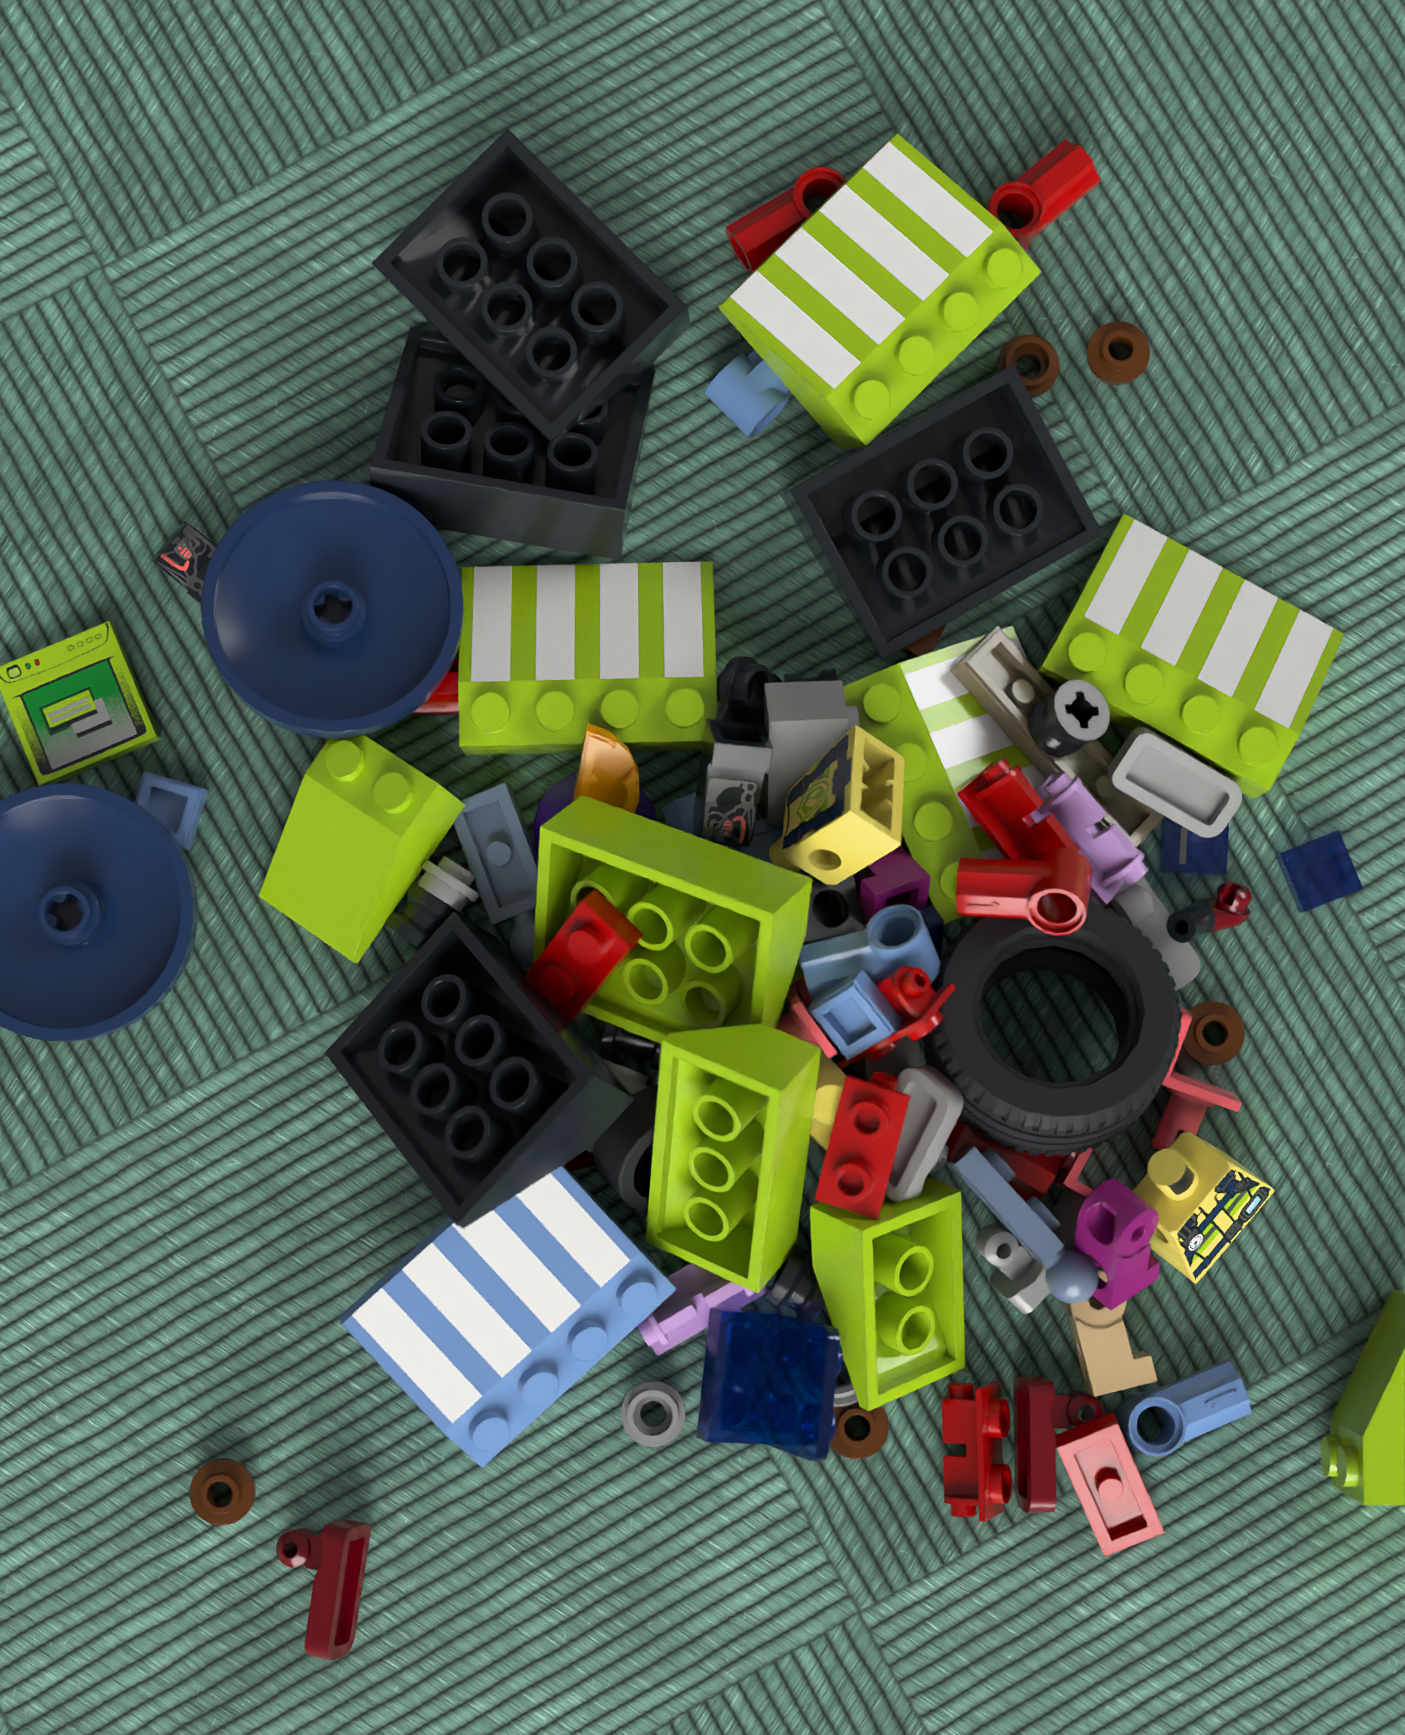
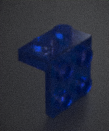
(769, 1381)

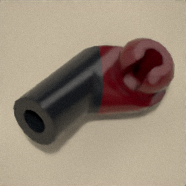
(1211, 913)

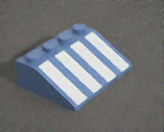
(508, 1310)

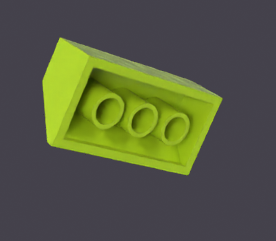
(731, 1148)

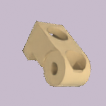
(1105, 1348)

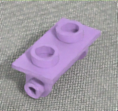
(1108, 850)
(689, 1306)

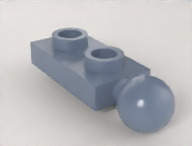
(503, 863)
(1069, 1274)

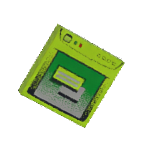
(76, 704)

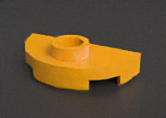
(607, 770)

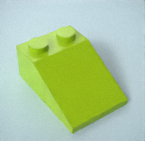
(355, 842)
(894, 1290)
(1369, 1421)

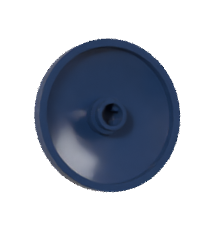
(332, 609)
(89, 912)

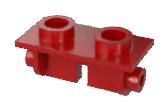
(1001, 805)
(915, 1002)
(863, 1144)
(980, 1474)

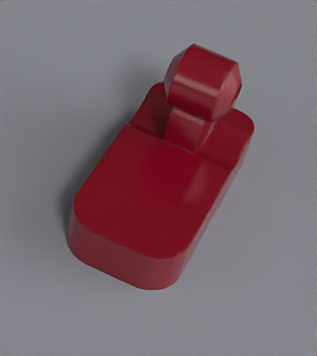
(1036, 1416)
(340, 1559)

